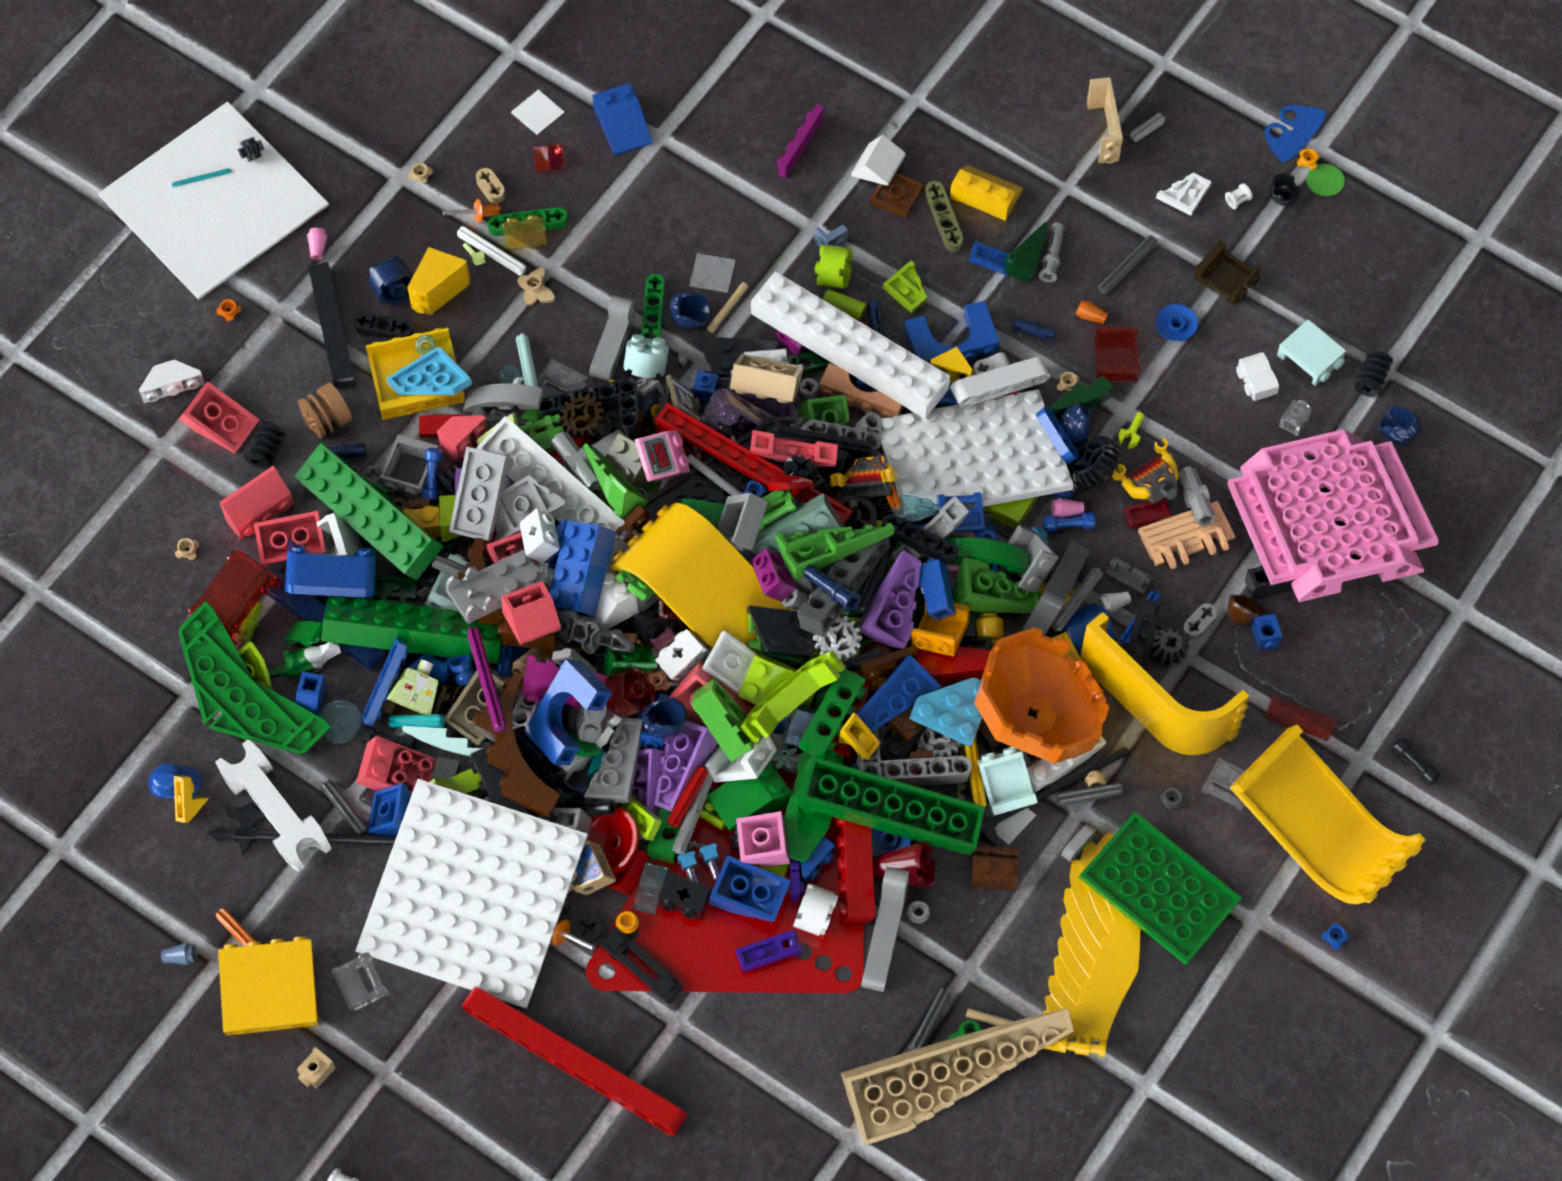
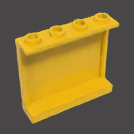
(395, 354)
(267, 986)

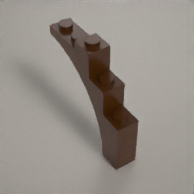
(497, 618)
(521, 783)

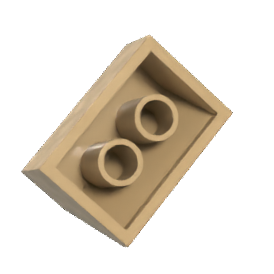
(766, 378)

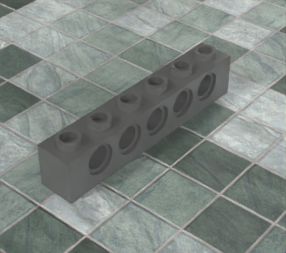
(819, 610)

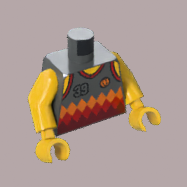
(867, 476)
(1153, 479)

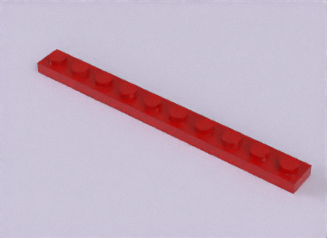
(733, 453)

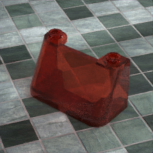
(237, 590)

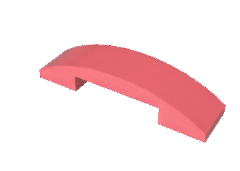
(780, 449)

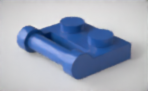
(975, 519)

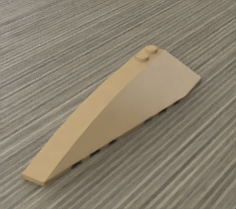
(915, 1085)

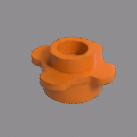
(228, 304)

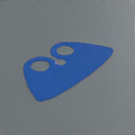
(1304, 128)

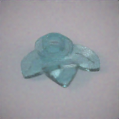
(914, 508)

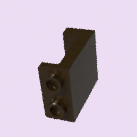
(1226, 274)
(442, 698)

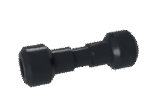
(369, 733)
(1402, 747)

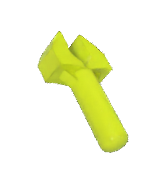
(1132, 431)

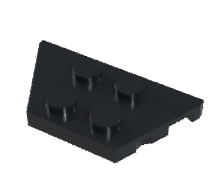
(723, 352)
(781, 632)

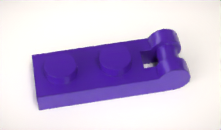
(768, 951)

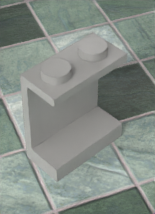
(1040, 557)

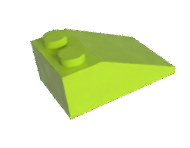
(765, 676)

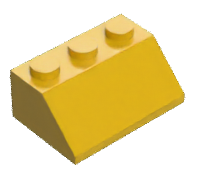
(985, 192)

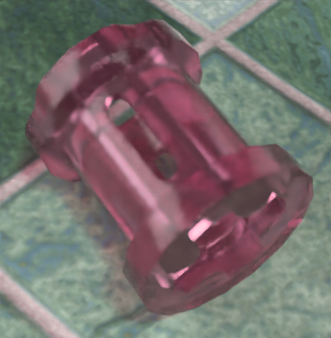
(663, 640)

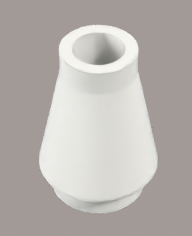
(1114, 601)

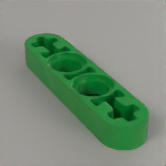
(543, 213)
(655, 311)

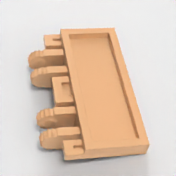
(1184, 536)

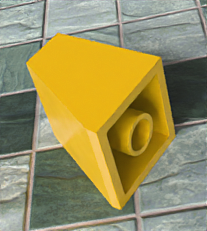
(437, 281)

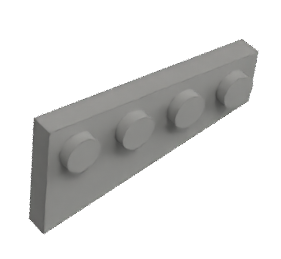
(618, 765)

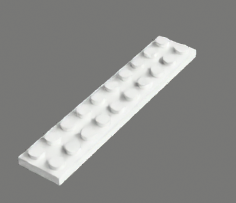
(533, 460)

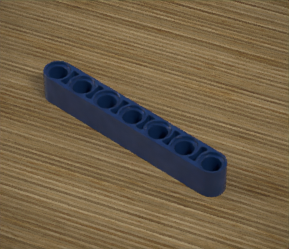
(310, 609)

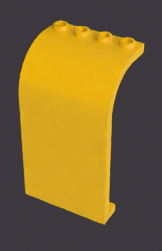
(695, 573)
(1167, 720)
(1322, 821)

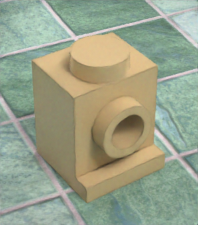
(324, 1069)

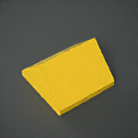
(953, 364)

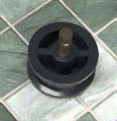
(862, 510)

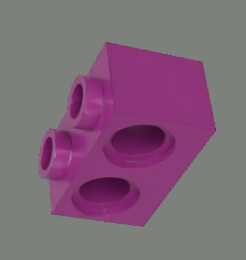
(773, 575)

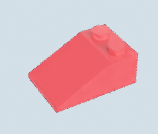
(219, 418)

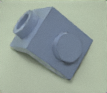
(836, 237)

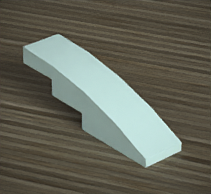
(442, 739)

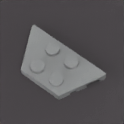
(520, 501)

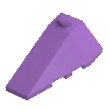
(893, 604)
(681, 757)
(646, 778)

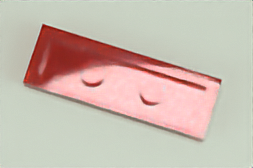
(1308, 720)

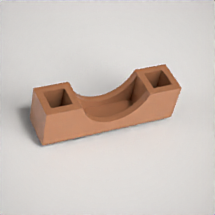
(837, 382)

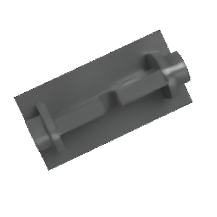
(1129, 574)

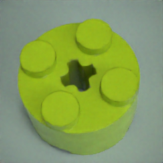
(834, 266)

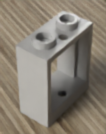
(411, 447)
(742, 520)

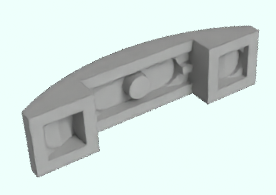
(493, 395)
(941, 525)

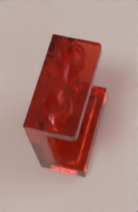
(1116, 353)

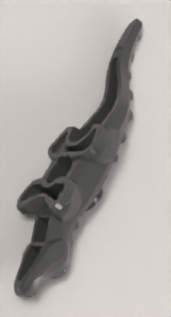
(590, 633)

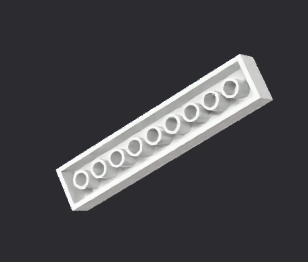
(850, 345)

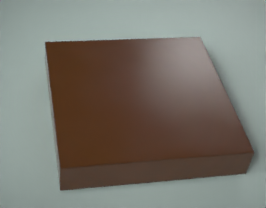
(898, 196)

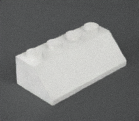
(615, 602)

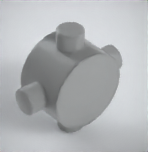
(682, 356)

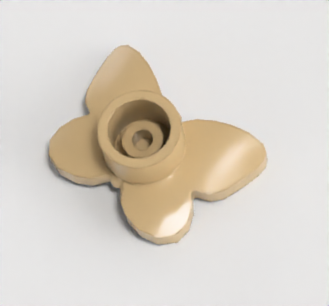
(535, 288)

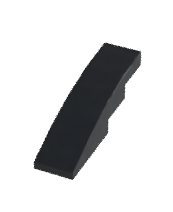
(543, 768)

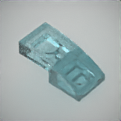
(649, 889)

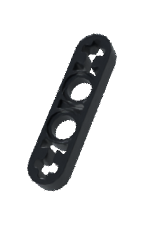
(921, 537)

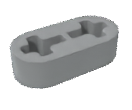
(1196, 618)
(1078, 843)

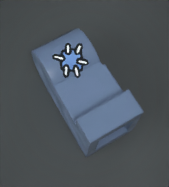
(797, 724)

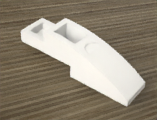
(1047, 773)

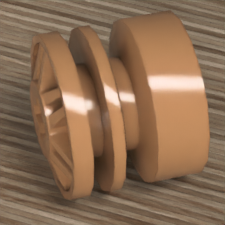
(321, 412)

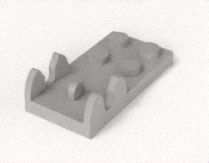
(479, 493)
(483, 590)

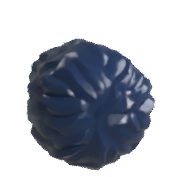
(690, 309)
(1076, 423)
(1399, 425)
(664, 717)

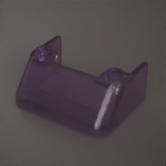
(726, 409)

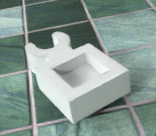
(609, 721)

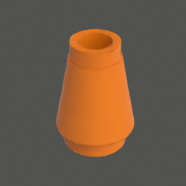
(1091, 312)

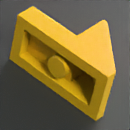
(859, 737)
(186, 805)

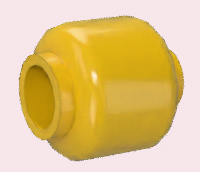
(990, 626)

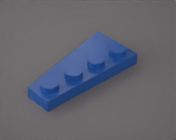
(897, 693)

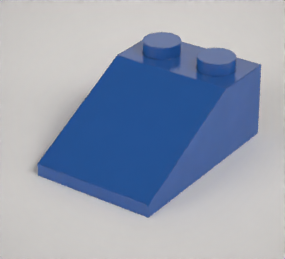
(621, 119)
(748, 890)

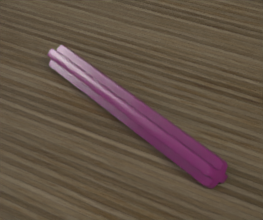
(486, 679)

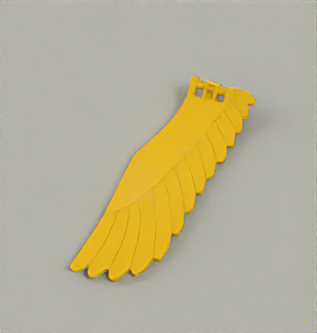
(1093, 963)

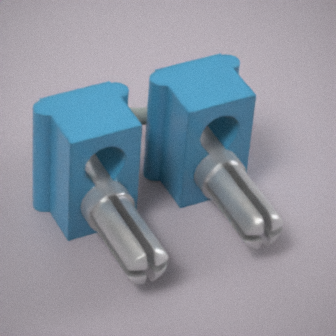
(709, 857)

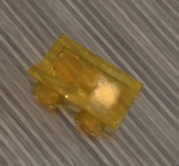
(524, 233)

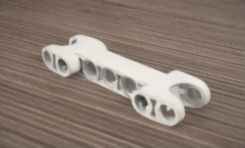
(295, 834)

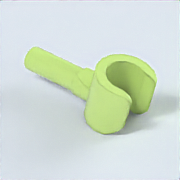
(478, 258)

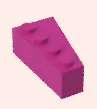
(539, 677)

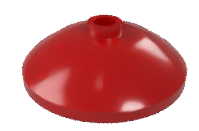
(615, 828)

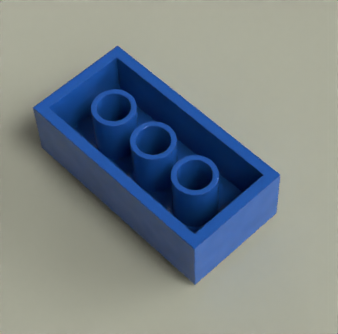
(581, 567)

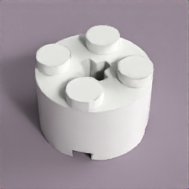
(814, 910)

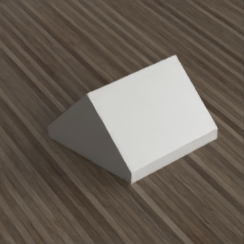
(879, 161)

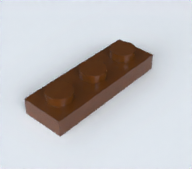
(885, 664)

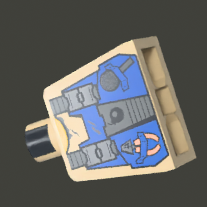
(592, 870)

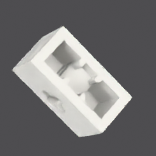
(539, 535)
(692, 650)

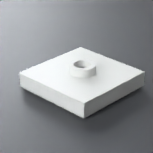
(729, 661)

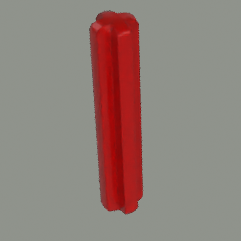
(687, 797)

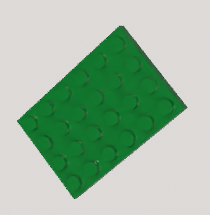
(1160, 888)

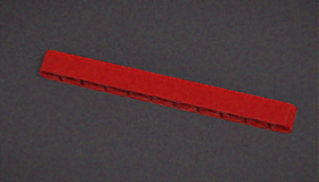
(574, 1061)

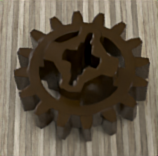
(582, 416)

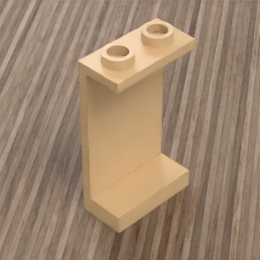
(1102, 96)

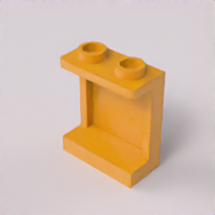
(943, 634)

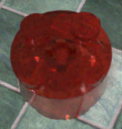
(629, 692)

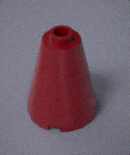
(909, 858)

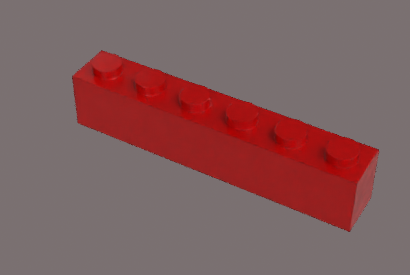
(856, 872)

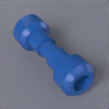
(433, 456)
(1087, 521)

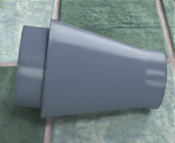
(181, 954)

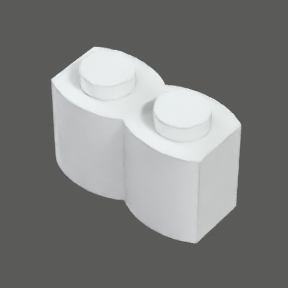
(1258, 376)

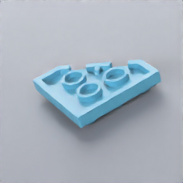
(430, 375)
(950, 711)

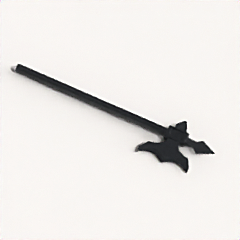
(250, 815)
(990, 822)

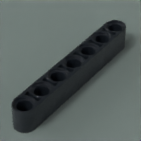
(331, 325)

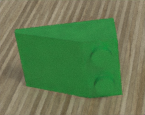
(750, 797)

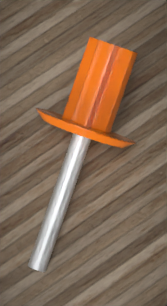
(479, 211)
(562, 932)

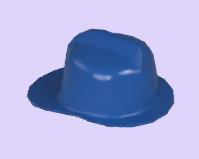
(162, 779)

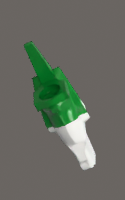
(307, 659)

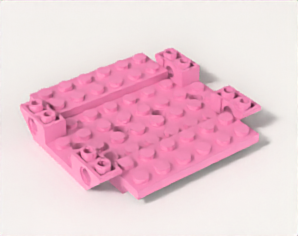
(1296, 521)

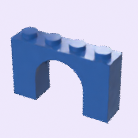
(981, 343)
(936, 588)
(546, 724)

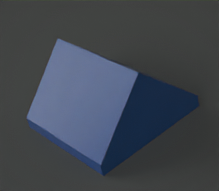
(1077, 624)

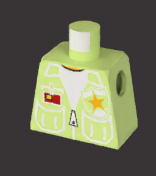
(415, 689)

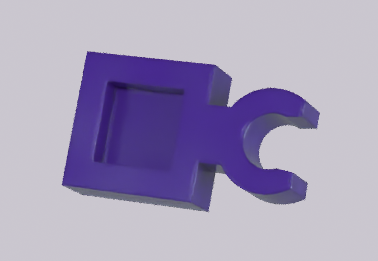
(796, 885)

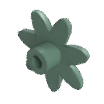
(784, 757)

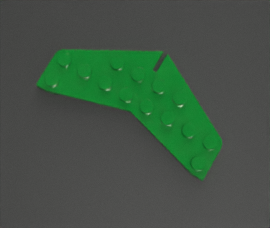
(227, 686)

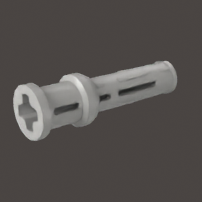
(1051, 259)

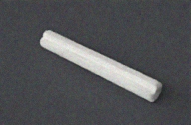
(491, 250)

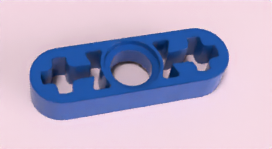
(1057, 435)

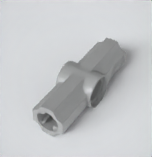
(575, 460)
(1196, 496)

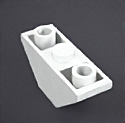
(169, 380)

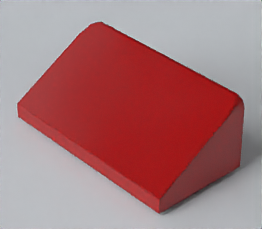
(629, 876)

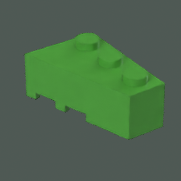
(722, 718)

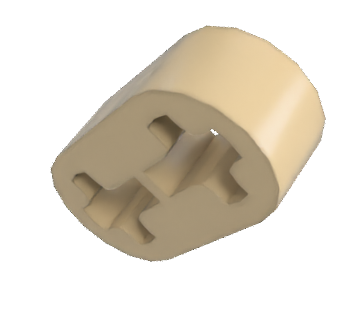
(494, 183)

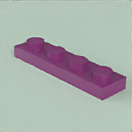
(803, 136)

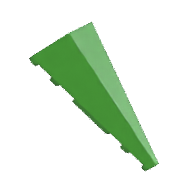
(826, 546)

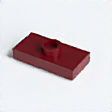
(1146, 513)

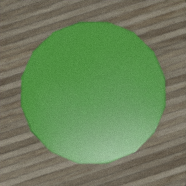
(1325, 180)

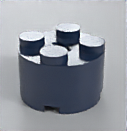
(391, 281)

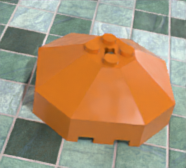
(1036, 675)

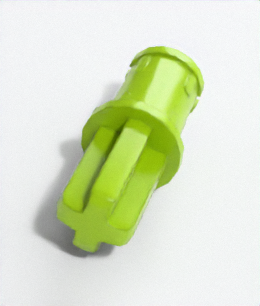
(249, 624)

